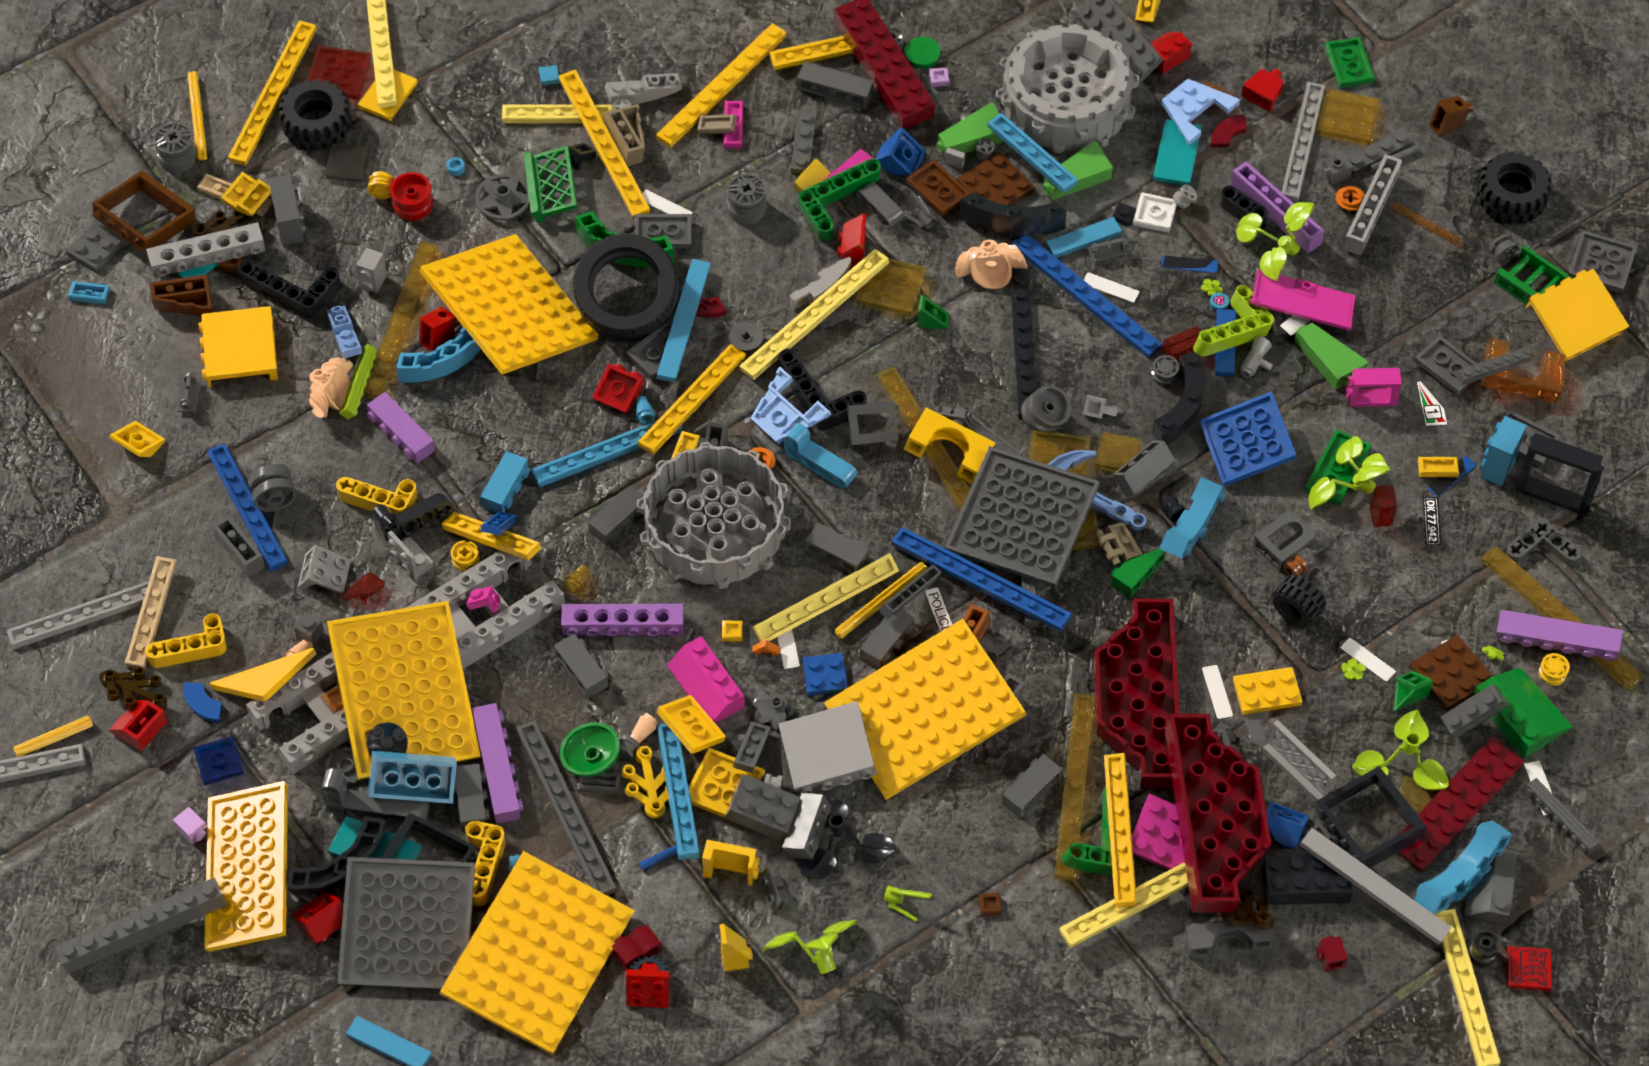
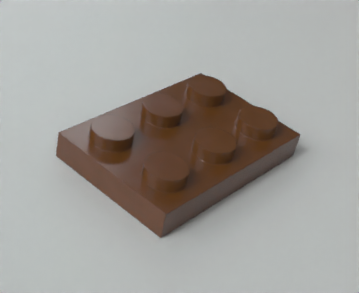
(937, 187)

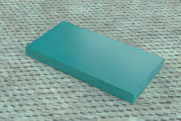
(1175, 156)
(348, 832)

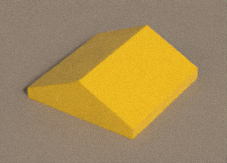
(138, 439)

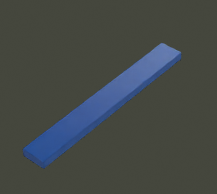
(243, 501)

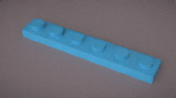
(1032, 153)

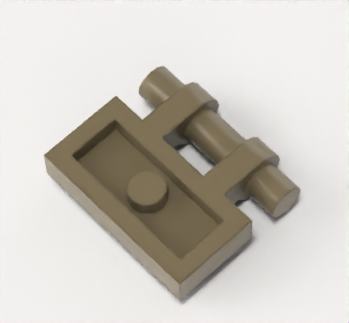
(1122, 541)

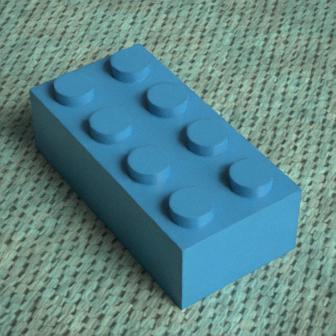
(412, 777)

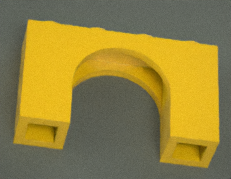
(934, 427)

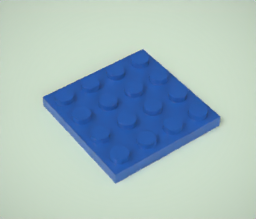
(1248, 439)

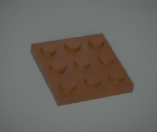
(997, 181)
(1453, 672)

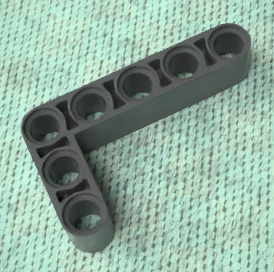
(357, 804)

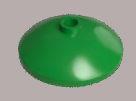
(589, 741)

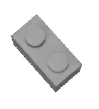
(371, 270)

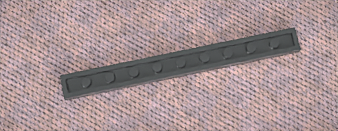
(565, 808)

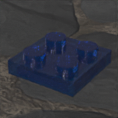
(218, 760)

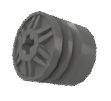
(175, 147)
(746, 199)

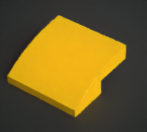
(246, 194)

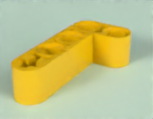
(351, 492)
(156, 651)
(485, 865)

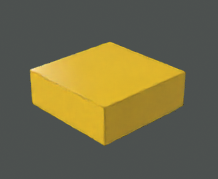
(732, 631)

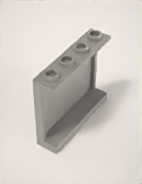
(827, 749)

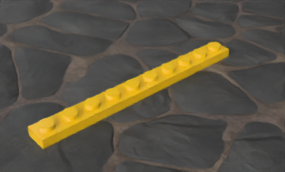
(721, 85)
(272, 93)
(604, 143)

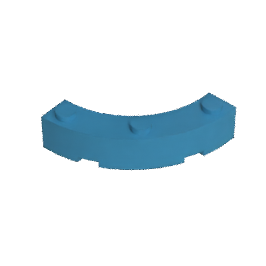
(438, 363)
(1193, 522)
(1466, 870)

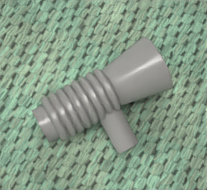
(1254, 358)

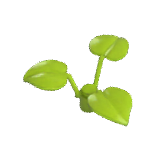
(1274, 260)
(1371, 468)
(1413, 732)
(823, 944)

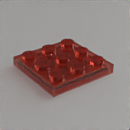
(342, 68)

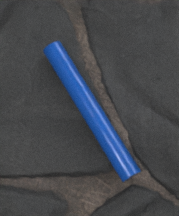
(658, 857)

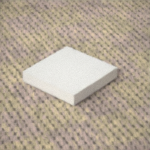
(1155, 212)

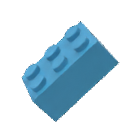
(1502, 450)

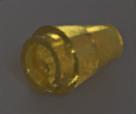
(576, 580)

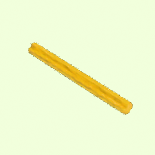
(197, 116)
(875, 604)

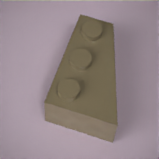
(626, 131)

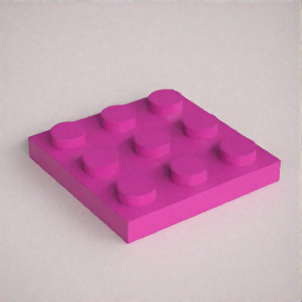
(1158, 834)

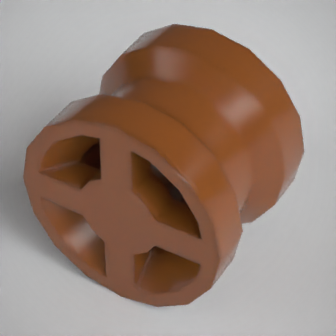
(1295, 566)

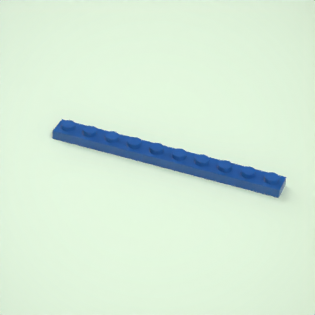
(1088, 296)
(981, 579)

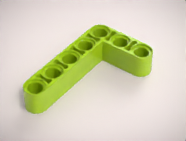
(1253, 322)

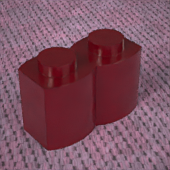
(638, 944)

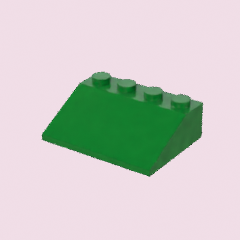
(1530, 717)

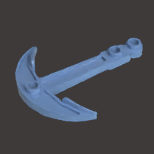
(1101, 503)

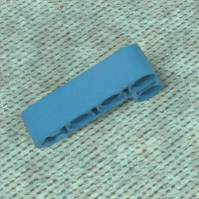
(816, 458)

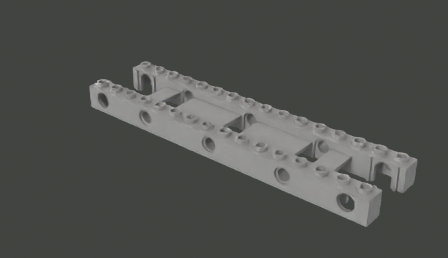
(472, 644)

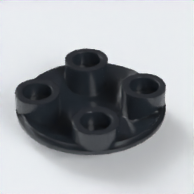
(387, 738)

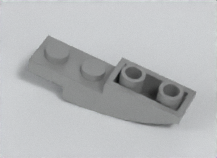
(644, 90)
(825, 279)

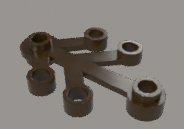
(207, 228)
(111, 678)
(1262, 920)

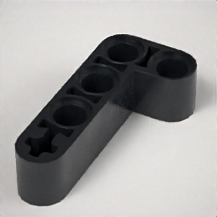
(413, 518)

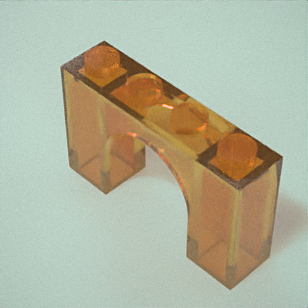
(1545, 386)

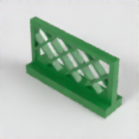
(534, 183)

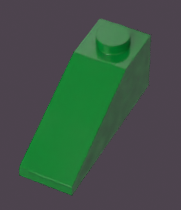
(1136, 571)

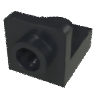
(580, 153)

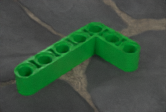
(834, 193)
(1085, 852)

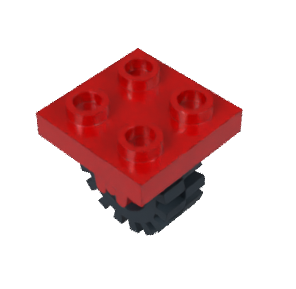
(648, 983)

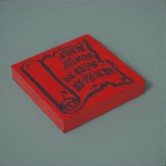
(1529, 968)

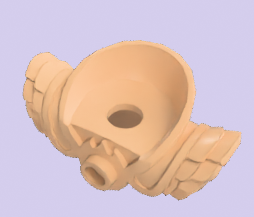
(990, 264)
(329, 386)

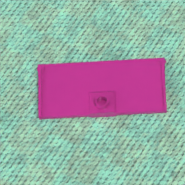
(1304, 300)

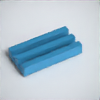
(88, 295)

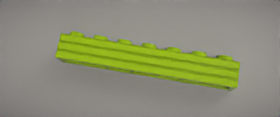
(358, 382)

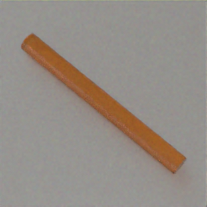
(1426, 223)

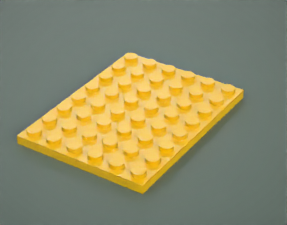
(508, 303)
(408, 673)
(930, 707)
(537, 952)

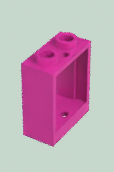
(1374, 378)

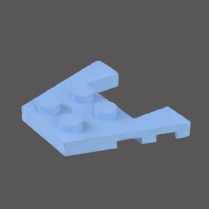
(1190, 101)
(779, 416)

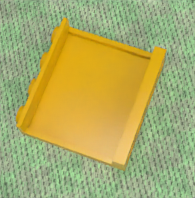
(1578, 314)
(238, 344)

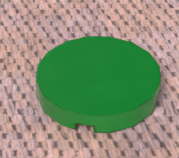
(922, 52)

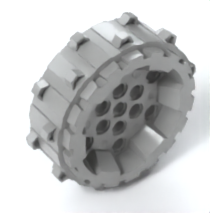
(1067, 87)
(731, 479)

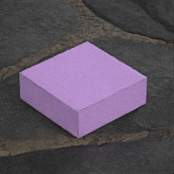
(939, 77)

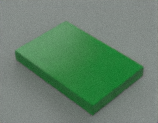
(1349, 62)

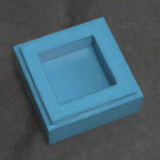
(549, 75)

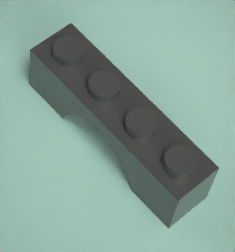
(1203, 937)

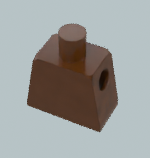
(1449, 115)

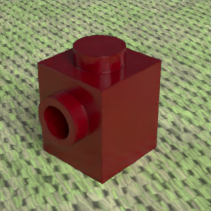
(1332, 953)

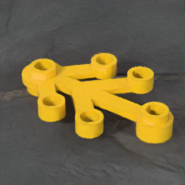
(648, 784)

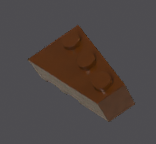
(183, 295)

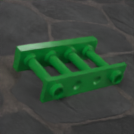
(1522, 290)

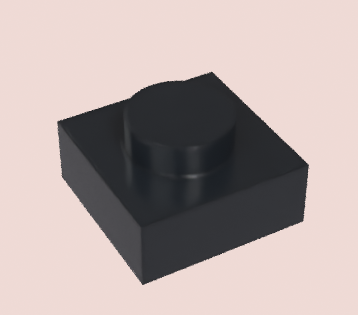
(1124, 214)

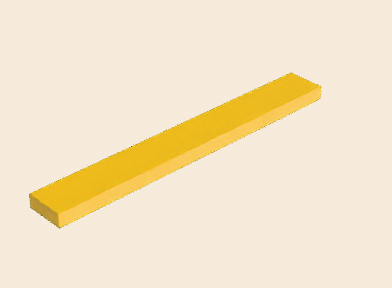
(691, 399)
(1120, 830)

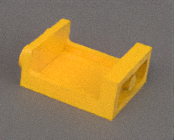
(730, 858)

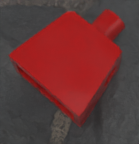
(1263, 88)
(436, 328)

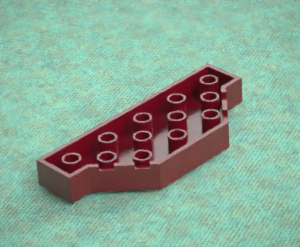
(1139, 689)
(1217, 811)

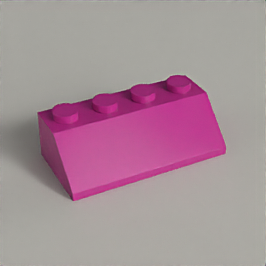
(706, 680)

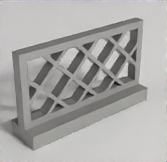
(1299, 762)

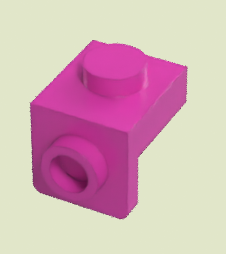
(484, 597)

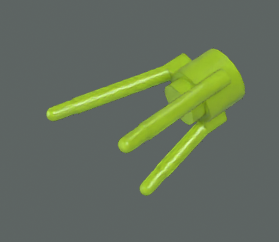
(895, 895)

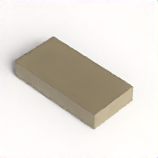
(716, 124)

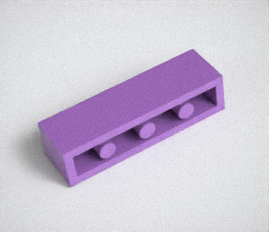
(400, 427)

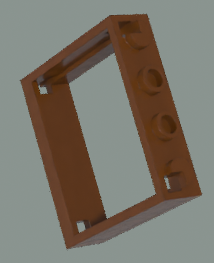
(159, 193)

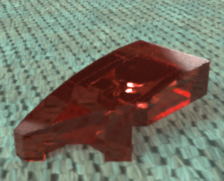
(365, 587)

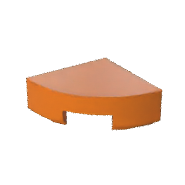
(766, 647)

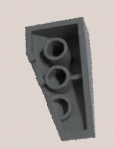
(1493, 895)

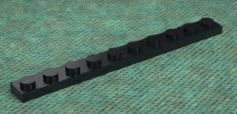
(1022, 335)

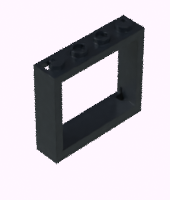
(1567, 455)
(1376, 776)
(416, 823)

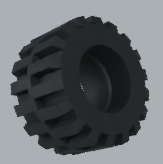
(1298, 601)

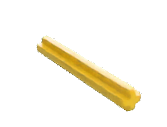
(53, 736)

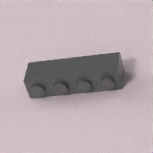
(835, 84)

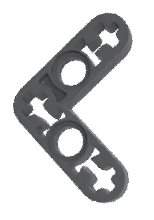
(1545, 538)

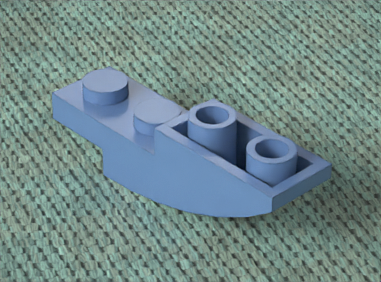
(343, 331)

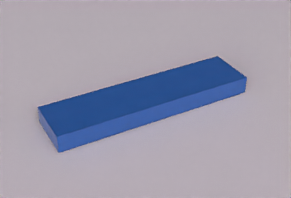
(1225, 359)
(499, 523)

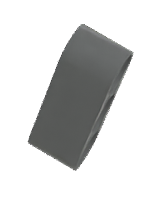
(879, 205)

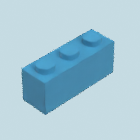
(505, 483)

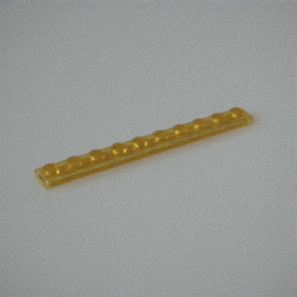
(400, 322)
(935, 452)
(1551, 607)
(1074, 781)

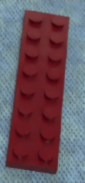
(1461, 801)

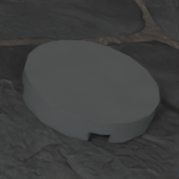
(343, 761)

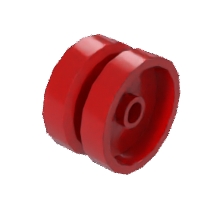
(411, 196)

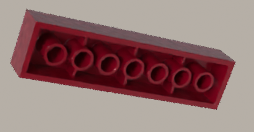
(884, 63)

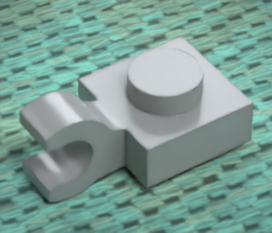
(1096, 407)

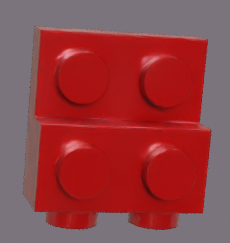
(618, 387)

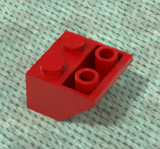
(139, 724)

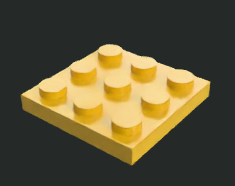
(716, 781)

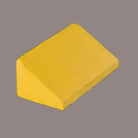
(812, 175)

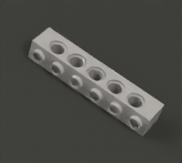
(1372, 204)
(205, 250)

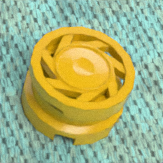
(380, 184)
(464, 555)
(1554, 670)

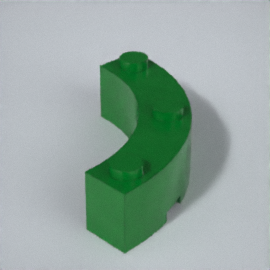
(592, 230)

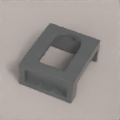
(887, 407)
(1271, 552)

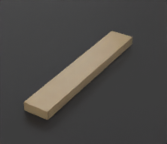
(150, 611)

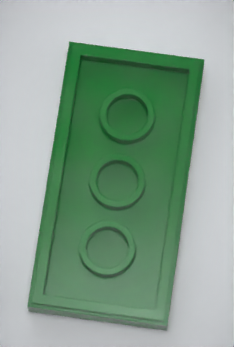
(1332, 469)

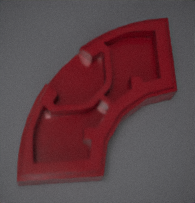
(1227, 130)
(710, 307)

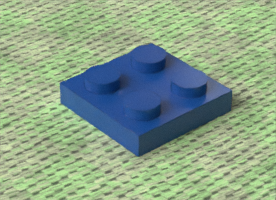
(824, 674)

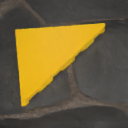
(264, 680)

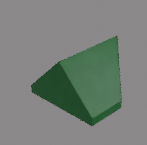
(931, 314)
(1411, 689)

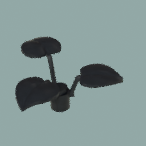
(874, 846)

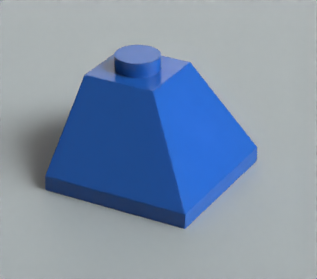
(901, 154)
(1286, 824)

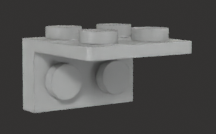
(410, 555)
(324, 569)

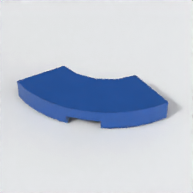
(201, 703)

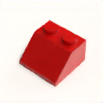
(1173, 48)
(853, 240)
(320, 917)

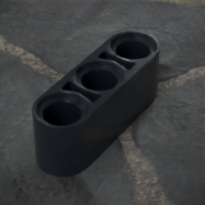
(1240, 204)

